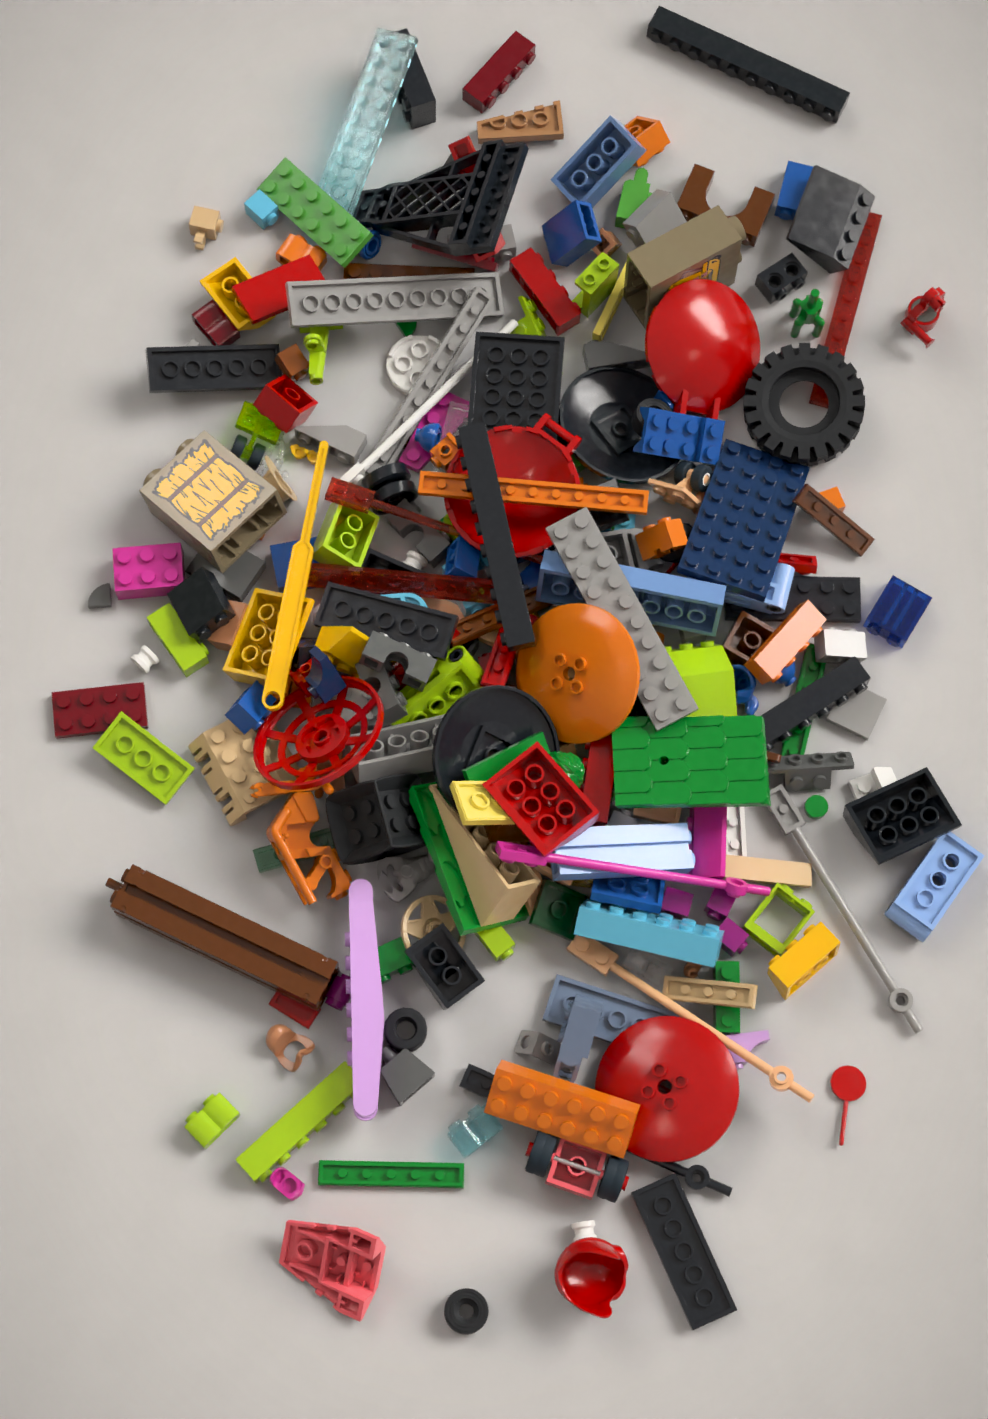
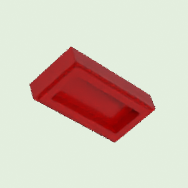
(294, 1010)

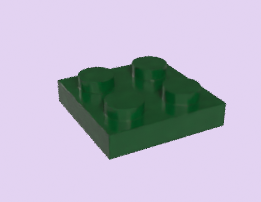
(556, 909)

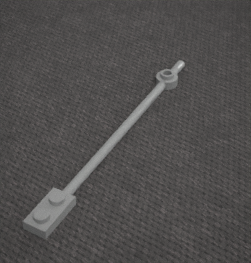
(790, 821)

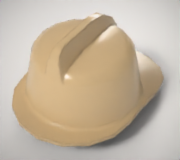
(276, 480)

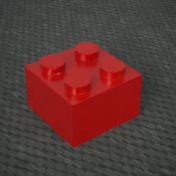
(285, 403)

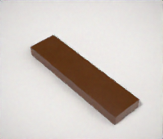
(833, 520)

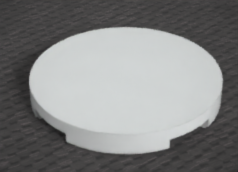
(408, 359)

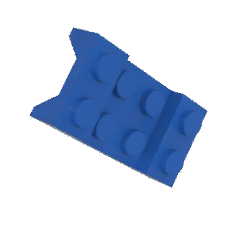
(680, 436)

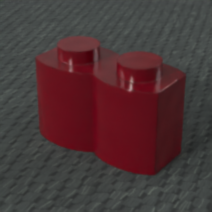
(215, 324)

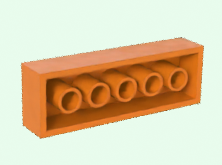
(562, 1108)

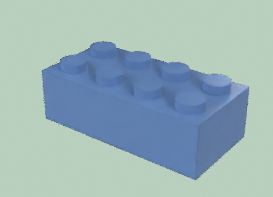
(599, 163)

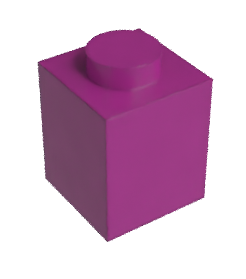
(676, 903)
(719, 905)
(734, 937)

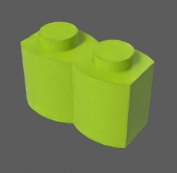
(211, 1120)

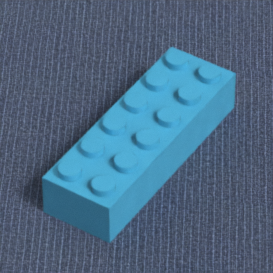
(650, 932)

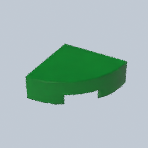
(407, 328)

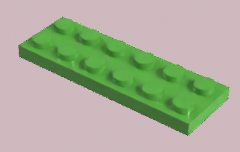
(315, 212)

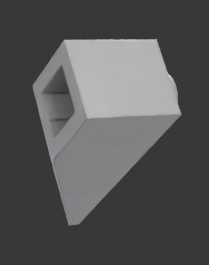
(342, 440)

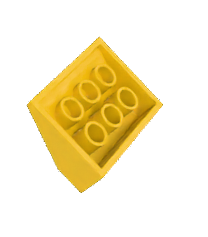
(255, 637)

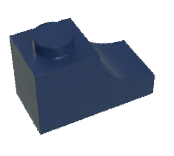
(323, 677)

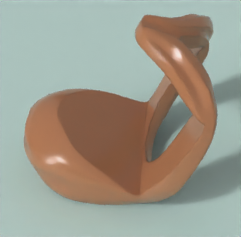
(280, 1037)

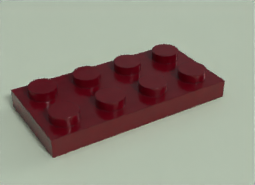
(94, 709)

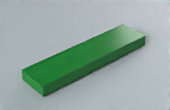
(491, 765)

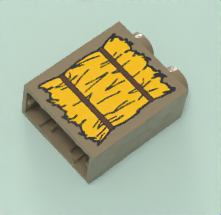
(212, 500)

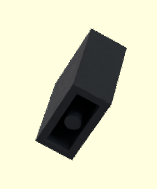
(201, 604)

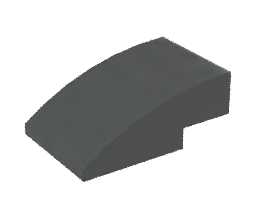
(238, 578)

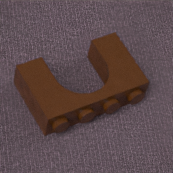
(693, 203)

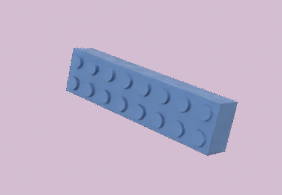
(664, 597)

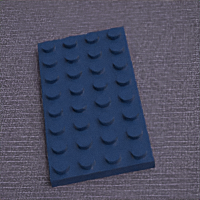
(743, 520)

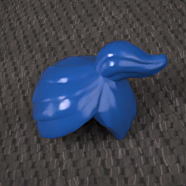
(744, 688)

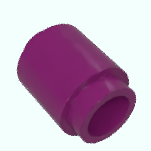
(337, 994)

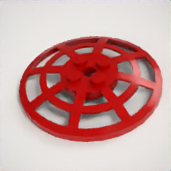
(308, 739)

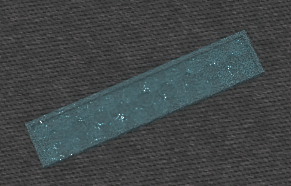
(367, 117)

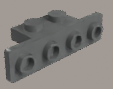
(810, 770)

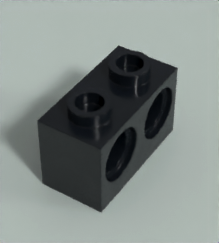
(778, 275)

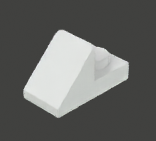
(871, 782)

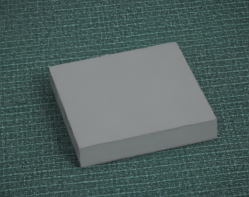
(858, 713)

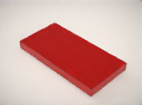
(266, 293)

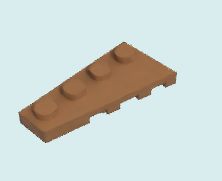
(534, 125)

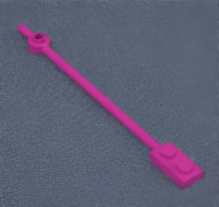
(532, 857)

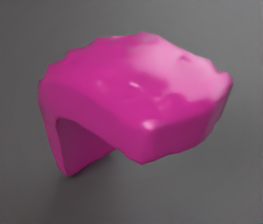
(287, 1183)

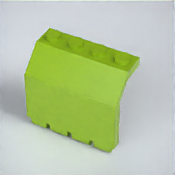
(707, 677)

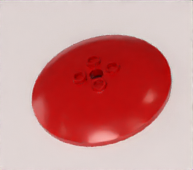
(702, 1082)

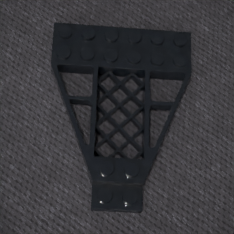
(474, 220)

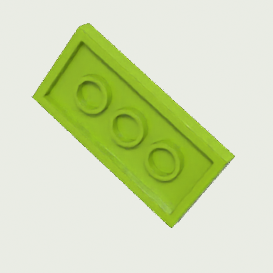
(143, 758)

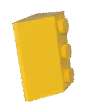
(219, 287)
(343, 647)
(803, 959)

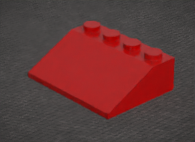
(542, 800)

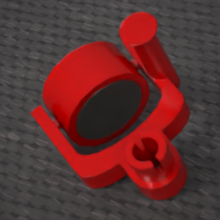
(923, 314)

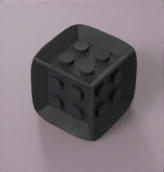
(374, 819)

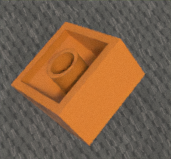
(650, 135)

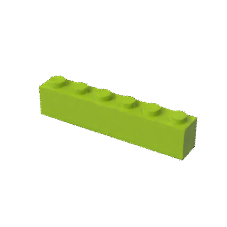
(297, 1124)

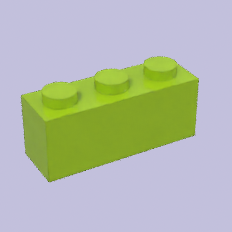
(182, 648)

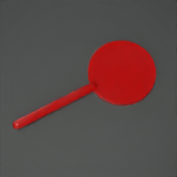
(848, 1085)

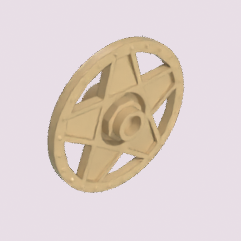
(429, 919)

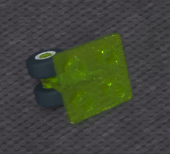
(259, 427)

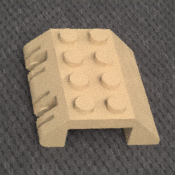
(234, 769)

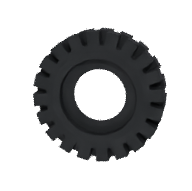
(809, 443)

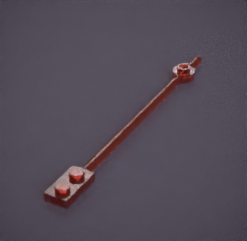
(363, 498)

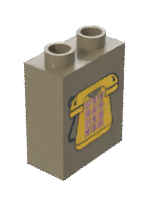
(695, 250)

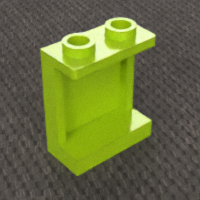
(596, 283)

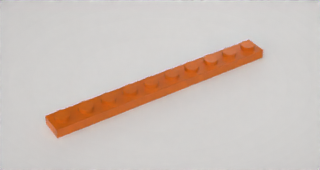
(541, 493)

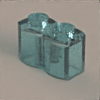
(473, 1131)

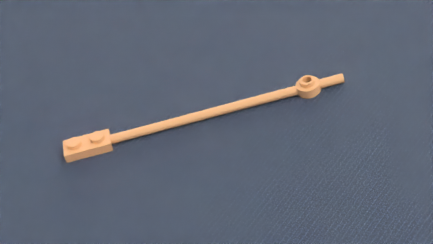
(605, 960)

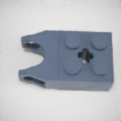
(577, 1035)

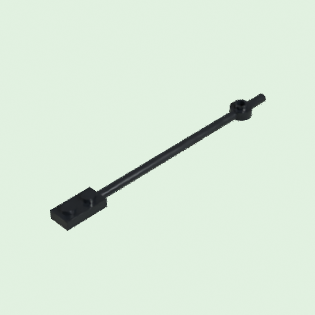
(480, 1081)

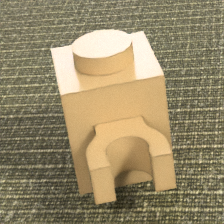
(204, 224)

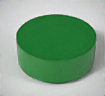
(816, 807)

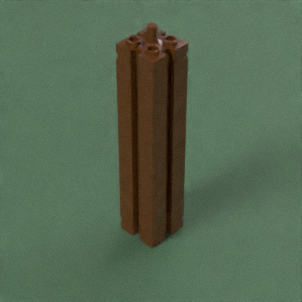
(223, 936)

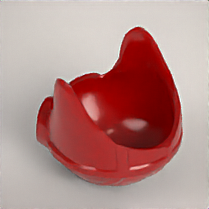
(591, 1275)

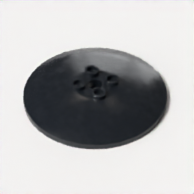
(593, 409)
(482, 722)

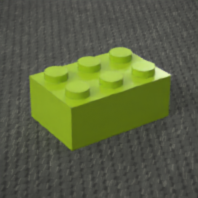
(344, 536)

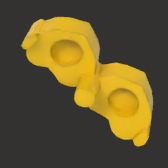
(301, 452)

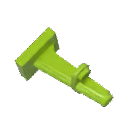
(316, 344)

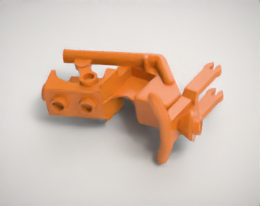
(291, 840)

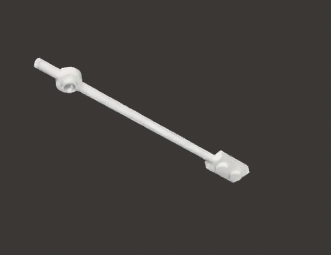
(357, 472)

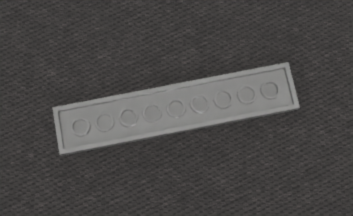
(387, 299)
(605, 586)

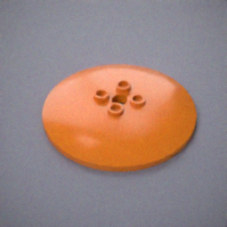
(603, 666)

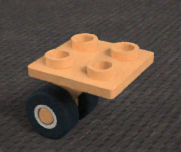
(687, 478)

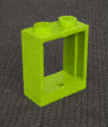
(764, 938)

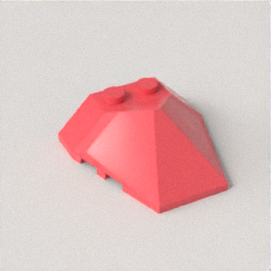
(336, 1261)

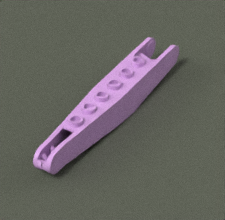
(366, 1001)

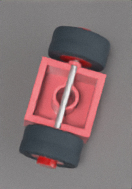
(577, 1168)

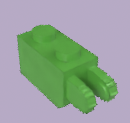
(632, 196)

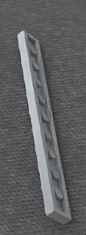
(436, 369)

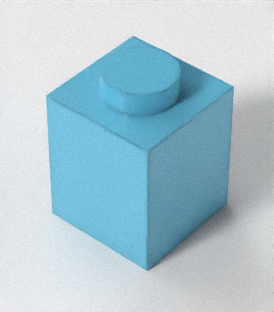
(261, 209)

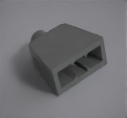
(404, 1073)

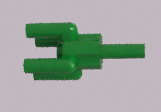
(808, 313)

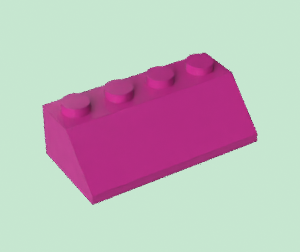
(708, 841)

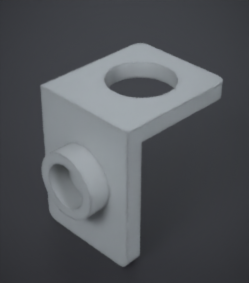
(539, 1047)

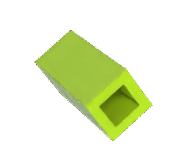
(497, 943)

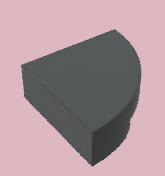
(100, 597)

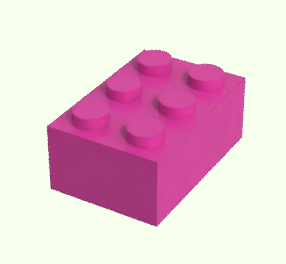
(147, 570)

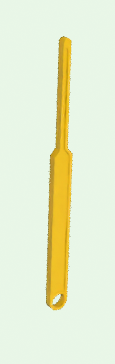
(294, 594)

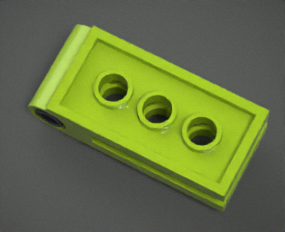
(444, 687)

